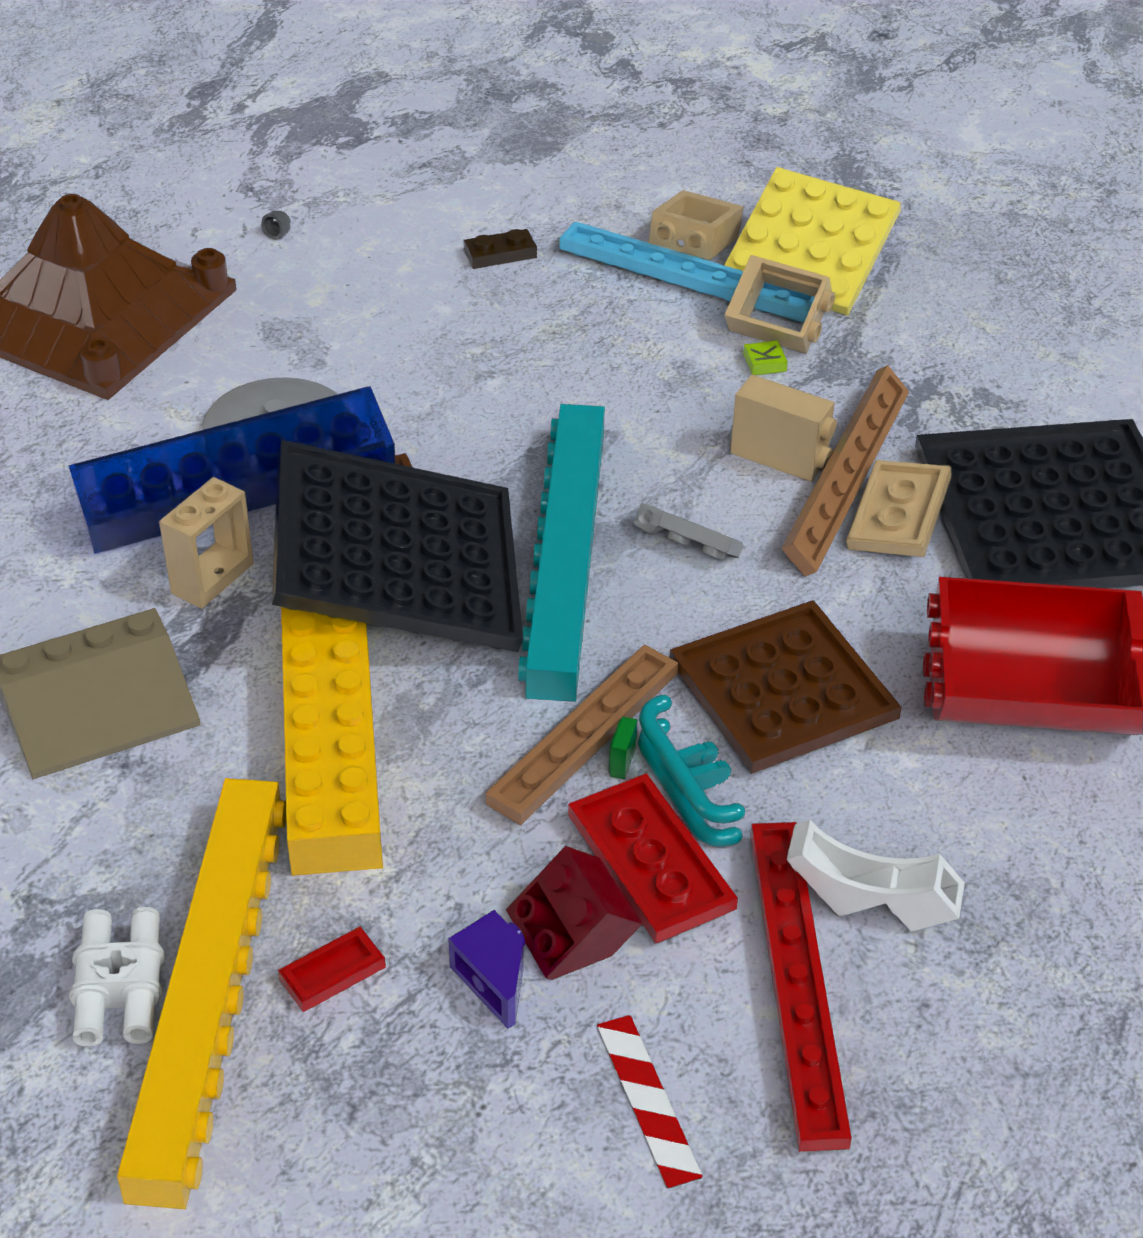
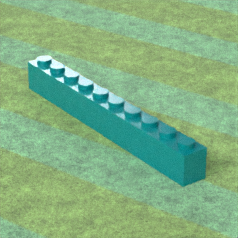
(563, 556)

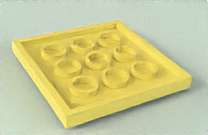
(818, 230)

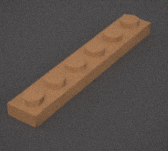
(580, 735)

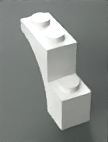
(849, 880)

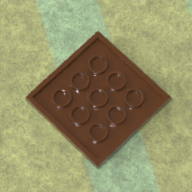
(784, 686)

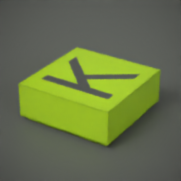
(765, 357)

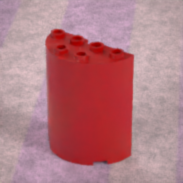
(1035, 656)

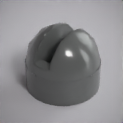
(277, 228)

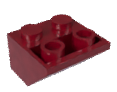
(573, 914)

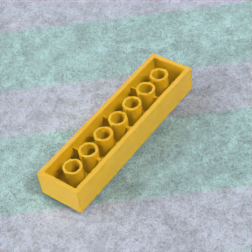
(329, 745)

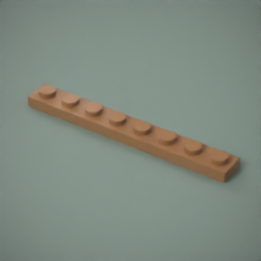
(845, 472)

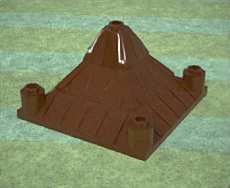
(99, 304)

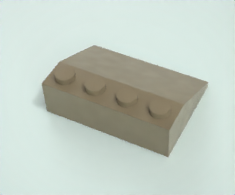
(95, 693)

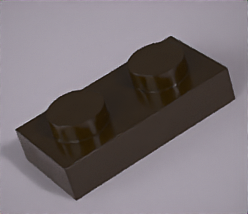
(500, 248)

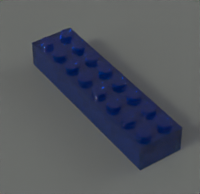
(136, 488)

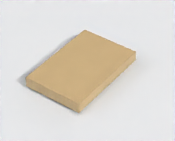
(899, 508)

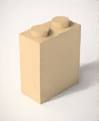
(782, 427)

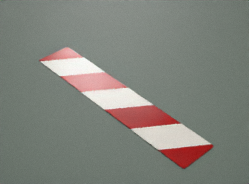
(649, 1102)

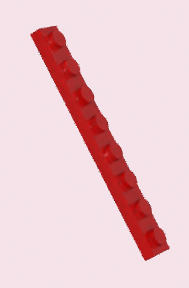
(800, 994)

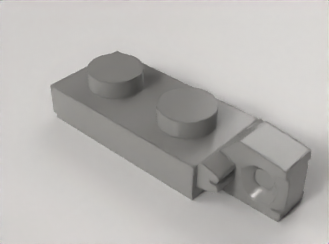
(683, 531)

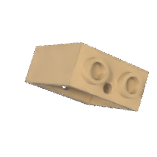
(683, 220)
(747, 292)
(194, 576)

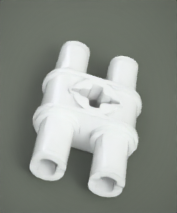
(117, 976)

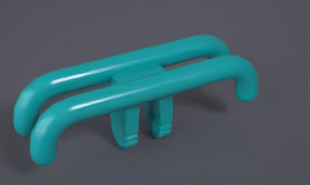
(687, 774)

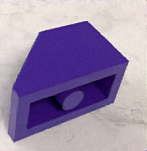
(491, 963)

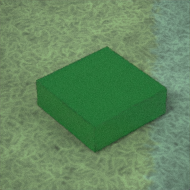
(623, 747)

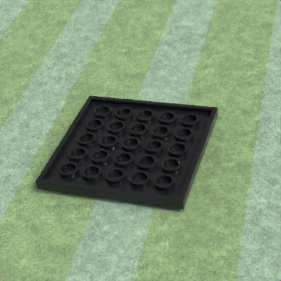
(1045, 502)
(395, 547)

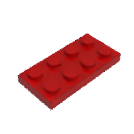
(652, 857)

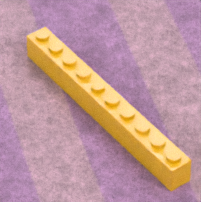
(201, 998)

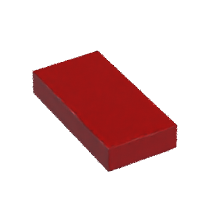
(331, 969)

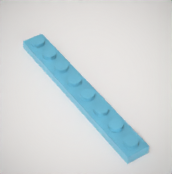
(678, 269)

